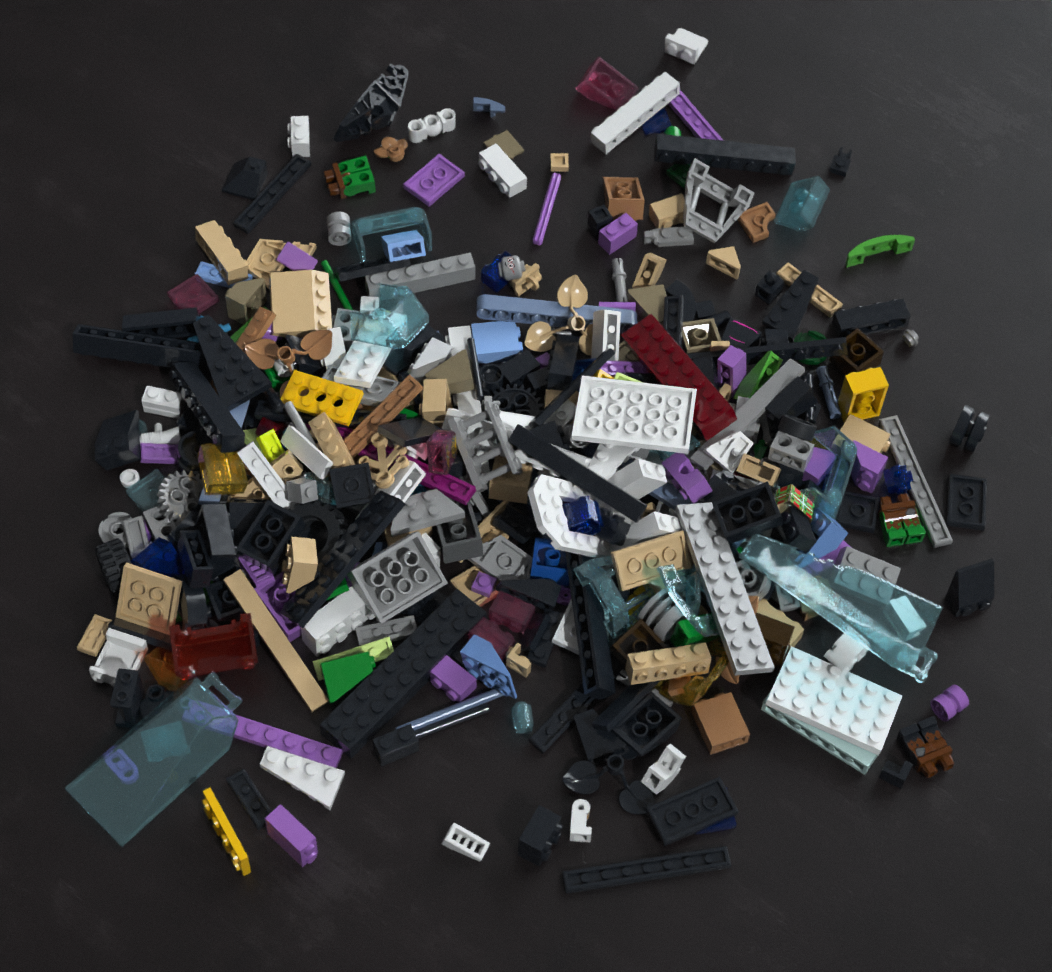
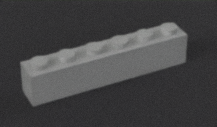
(424, 275)

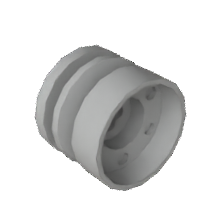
(660, 612)

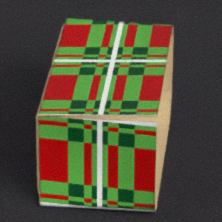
(796, 500)

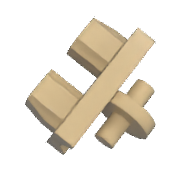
(528, 280)

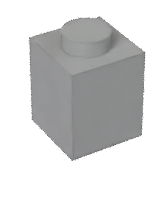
(302, 490)

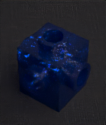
(898, 479)

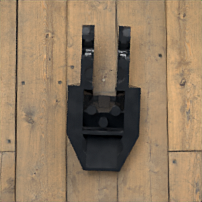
(375, 106)

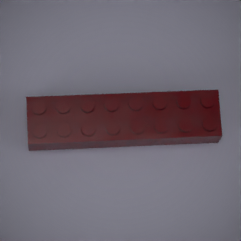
(673, 367)

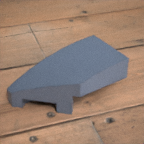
(487, 105)

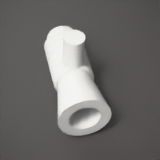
(169, 436)

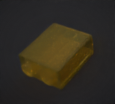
(221, 471)

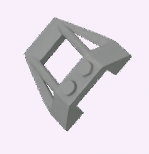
(720, 192)

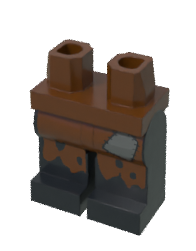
(926, 747)

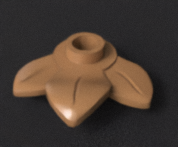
(392, 149)

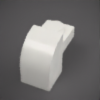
(664, 770)

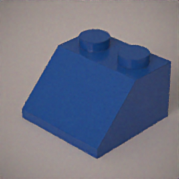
(549, 563)

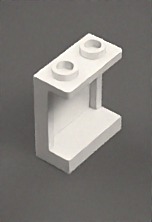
(118, 652)

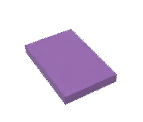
(433, 180)

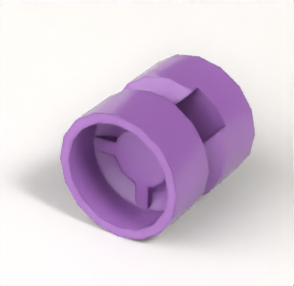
(949, 703)

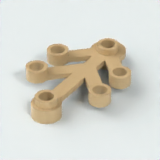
(385, 478)

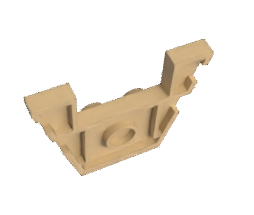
(263, 258)

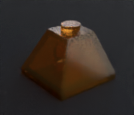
(162, 667)

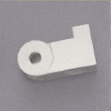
(579, 816)

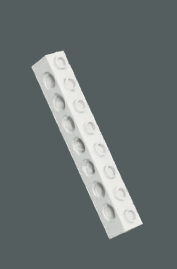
(490, 443)

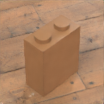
(720, 722)

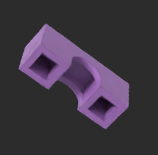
(686, 478)

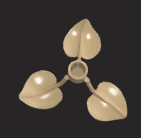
(571, 294)

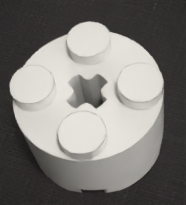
(845, 653)

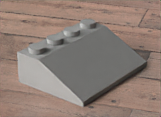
(397, 577)

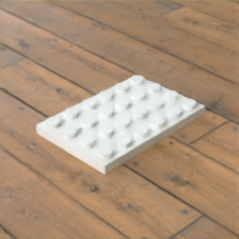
(634, 414)
(834, 700)

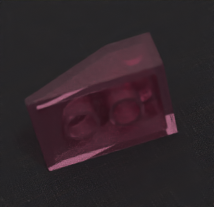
(606, 85)

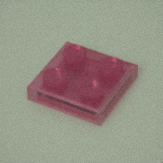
(193, 294)

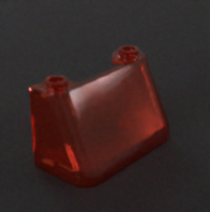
(214, 648)

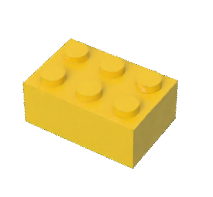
(863, 394)

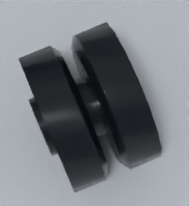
(968, 428)
(188, 451)

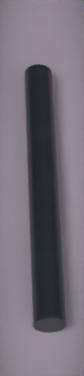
(475, 369)
(452, 721)

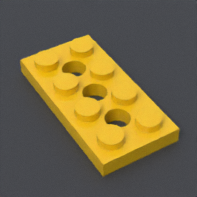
(318, 386)
(223, 828)

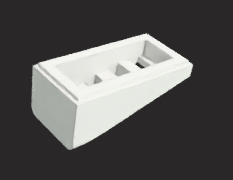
(456, 846)

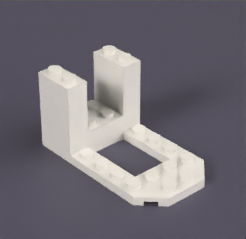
(636, 479)

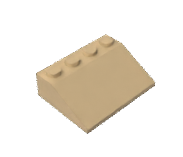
(300, 302)

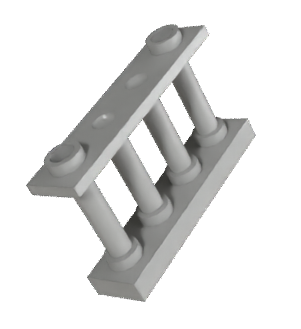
(466, 445)

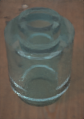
(522, 717)

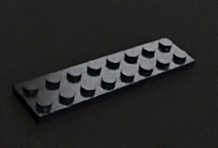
(342, 558)

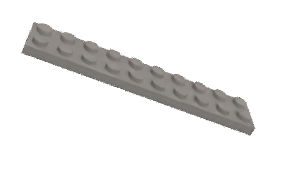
(724, 589)

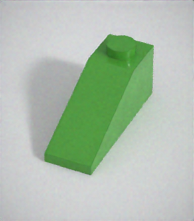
(758, 375)

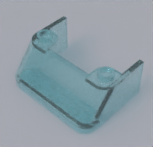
(388, 221)
(393, 323)
(845, 453)

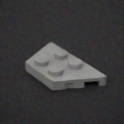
(424, 511)
(503, 560)

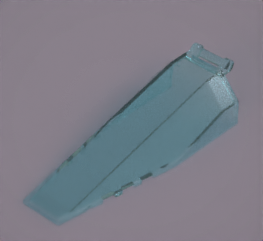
(865, 607)

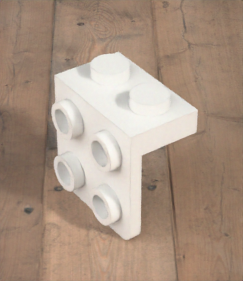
(685, 45)

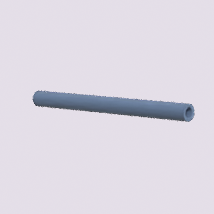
(453, 709)

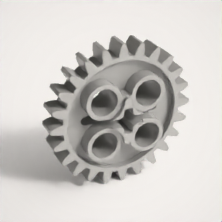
(174, 488)

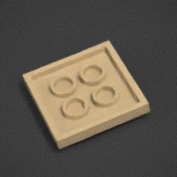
(148, 598)

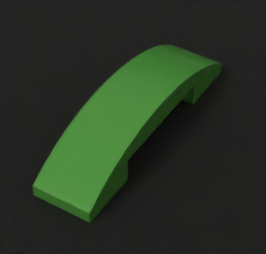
(898, 243)

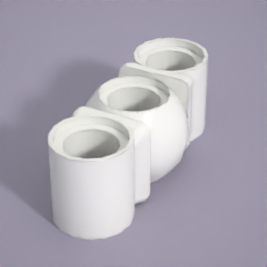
(431, 125)

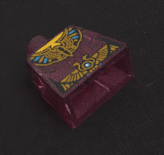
(443, 445)

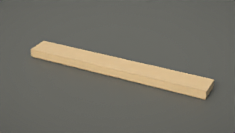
(276, 641)

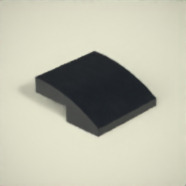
(517, 521)

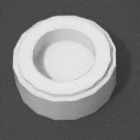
(129, 478)

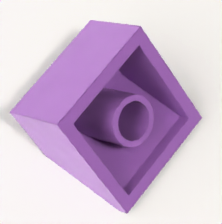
(867, 467)

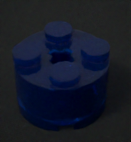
(583, 516)

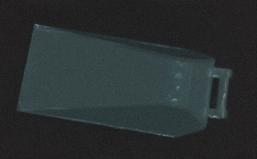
(158, 758)

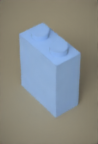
(403, 245)
(496, 341)

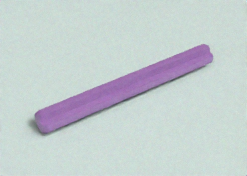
(546, 209)

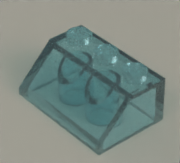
(803, 204)

